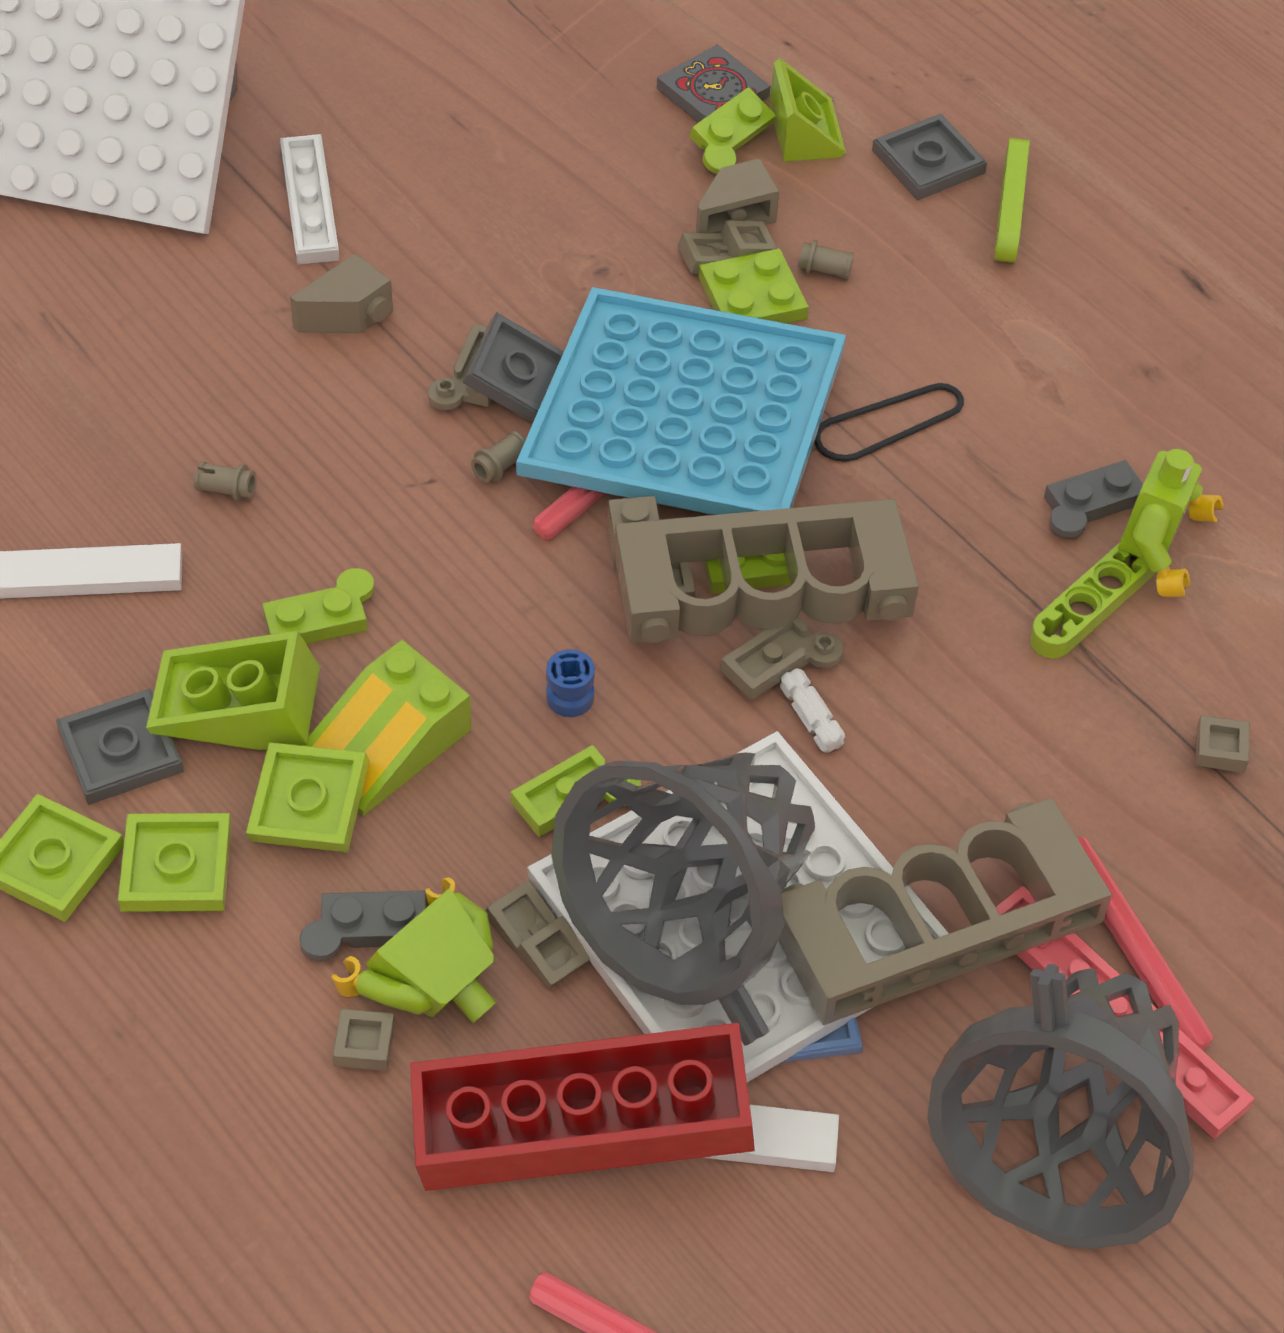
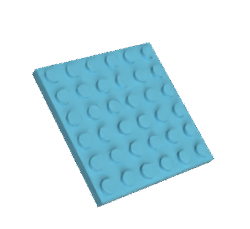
(683, 405)

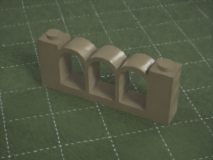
(658, 608)
(1031, 840)

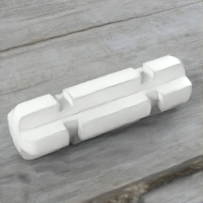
(812, 710)

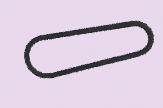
(840, 457)

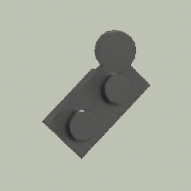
(1091, 497)
(359, 921)

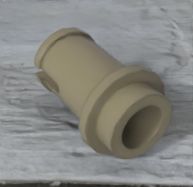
(825, 260)
(491, 462)
(238, 481)

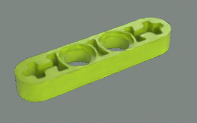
(1011, 200)
(1091, 591)

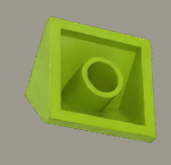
(804, 117)

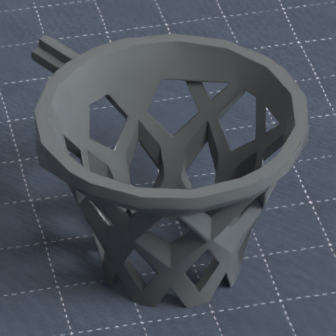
(703, 971)
(1090, 1029)

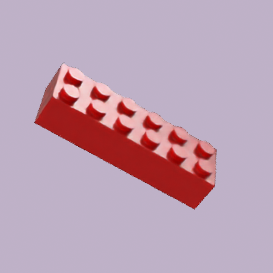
(580, 1107)

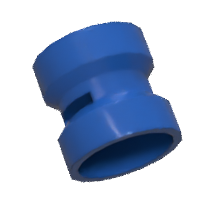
(570, 683)

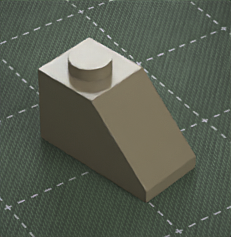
(738, 194)
(343, 299)

